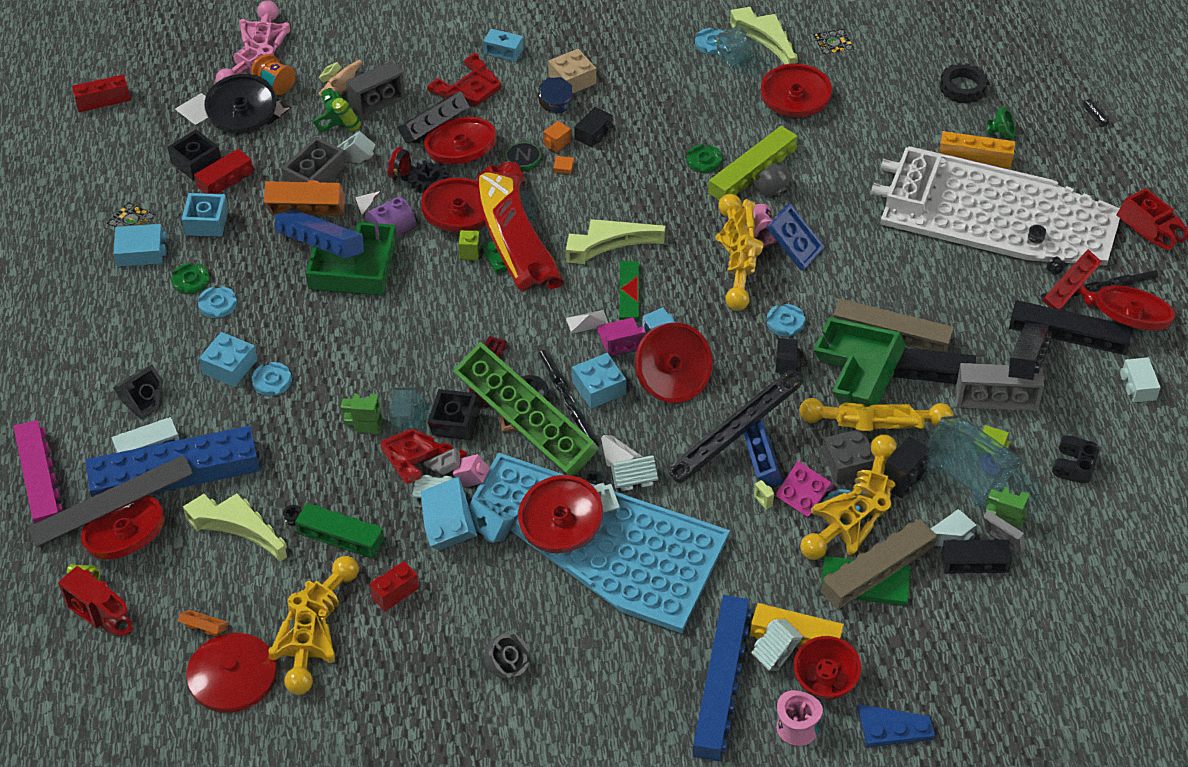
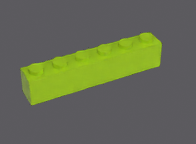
(749, 165)

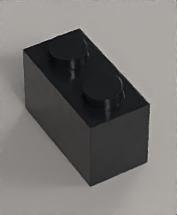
(593, 127)

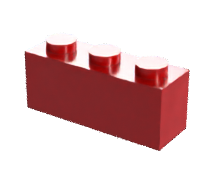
(101, 93)
(224, 172)

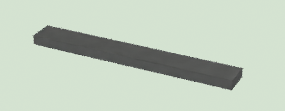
(110, 501)

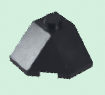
(141, 391)

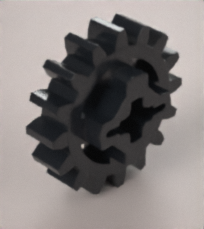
(426, 175)

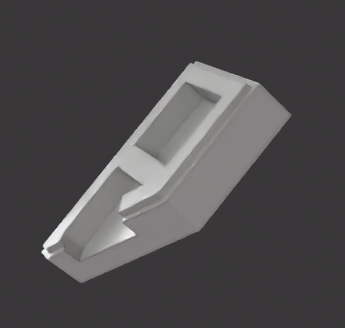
(445, 462)

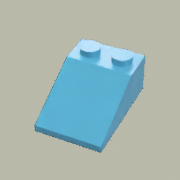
(447, 514)

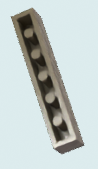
(915, 331)
(878, 563)

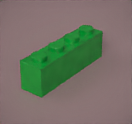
(339, 530)

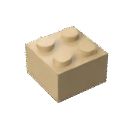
(573, 68)

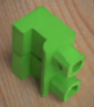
(363, 413)
(1008, 506)

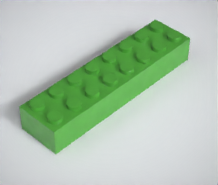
(526, 410)

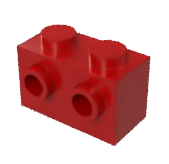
(394, 586)

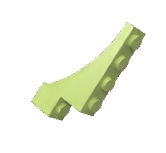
(766, 31)
(610, 235)
(235, 518)

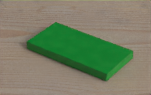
(889, 591)

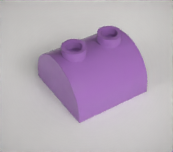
(393, 212)

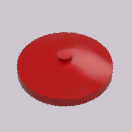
(796, 90)
(460, 140)
(453, 205)
(1135, 308)
(673, 362)
(560, 514)
(124, 529)
(231, 672)

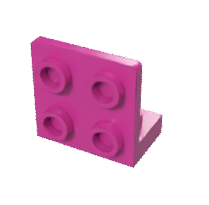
(620, 336)
(804, 488)

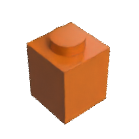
(557, 136)

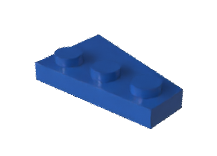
(893, 727)

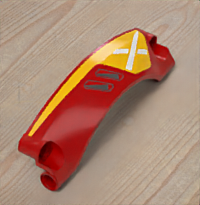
(511, 229)

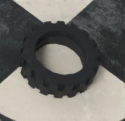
(963, 71)

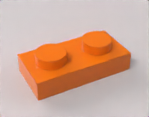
(198, 620)

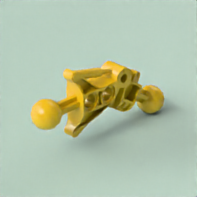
(740, 243)
(875, 416)
(873, 499)
(307, 607)

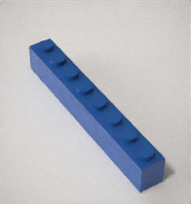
(720, 679)

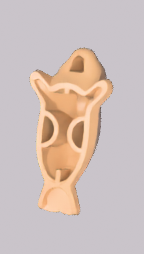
(338, 82)

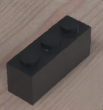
(976, 556)

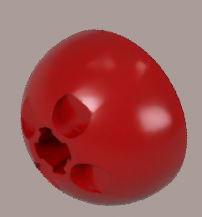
(829, 658)

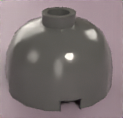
(773, 180)
(506, 656)

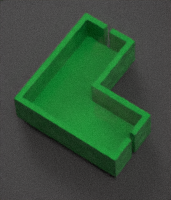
(359, 273)
(866, 358)

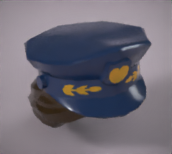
(555, 94)

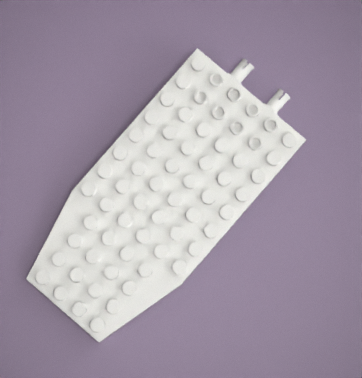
(994, 208)

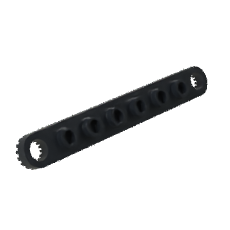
(735, 426)

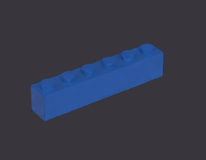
(319, 233)

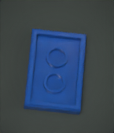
(795, 236)

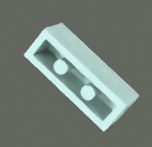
(148, 435)

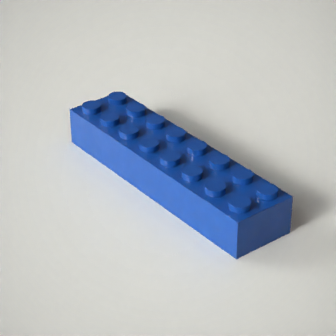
(208, 455)

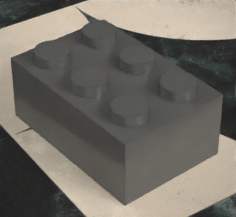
(375, 89)
(315, 162)

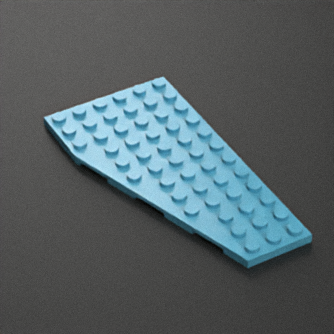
(638, 561)

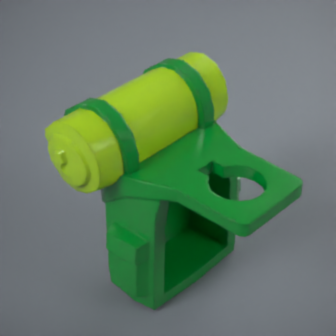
(338, 111)

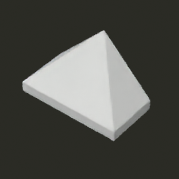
(586, 321)
(616, 450)

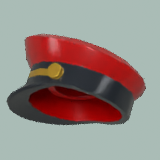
(399, 164)

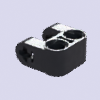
(1086, 455)

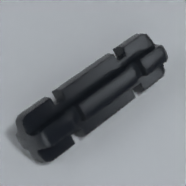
(1095, 112)

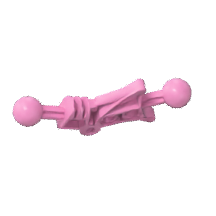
(257, 39)

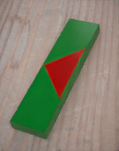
(629, 290)

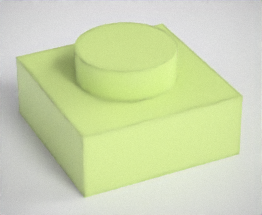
(329, 72)
(764, 494)

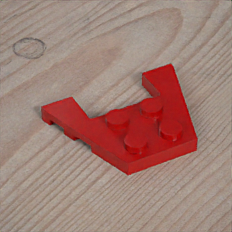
(475, 86)
(410, 448)

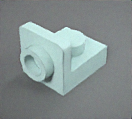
(607, 497)

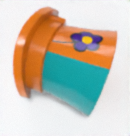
(276, 74)

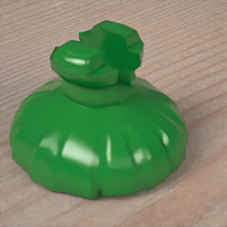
(1003, 123)

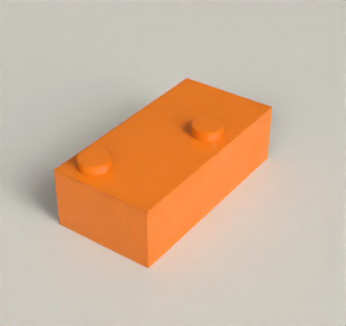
(306, 197)

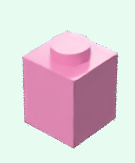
(472, 470)

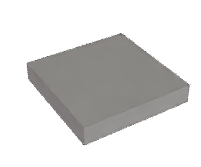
(1004, 531)

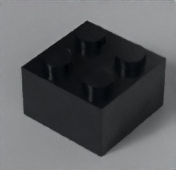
(193, 153)
(454, 414)
(907, 466)

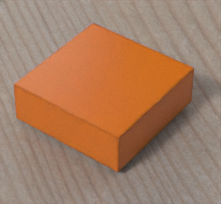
(563, 165)

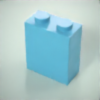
(139, 245)

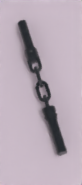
(1123, 281)
(556, 378)

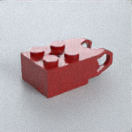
(1152, 218)
(94, 601)

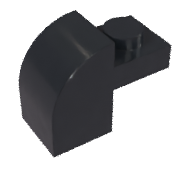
(786, 355)

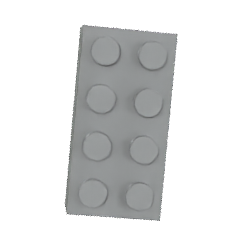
(991, 388)

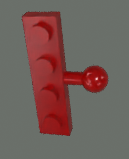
(1073, 281)

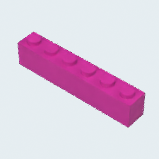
(36, 470)

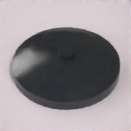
(240, 103)

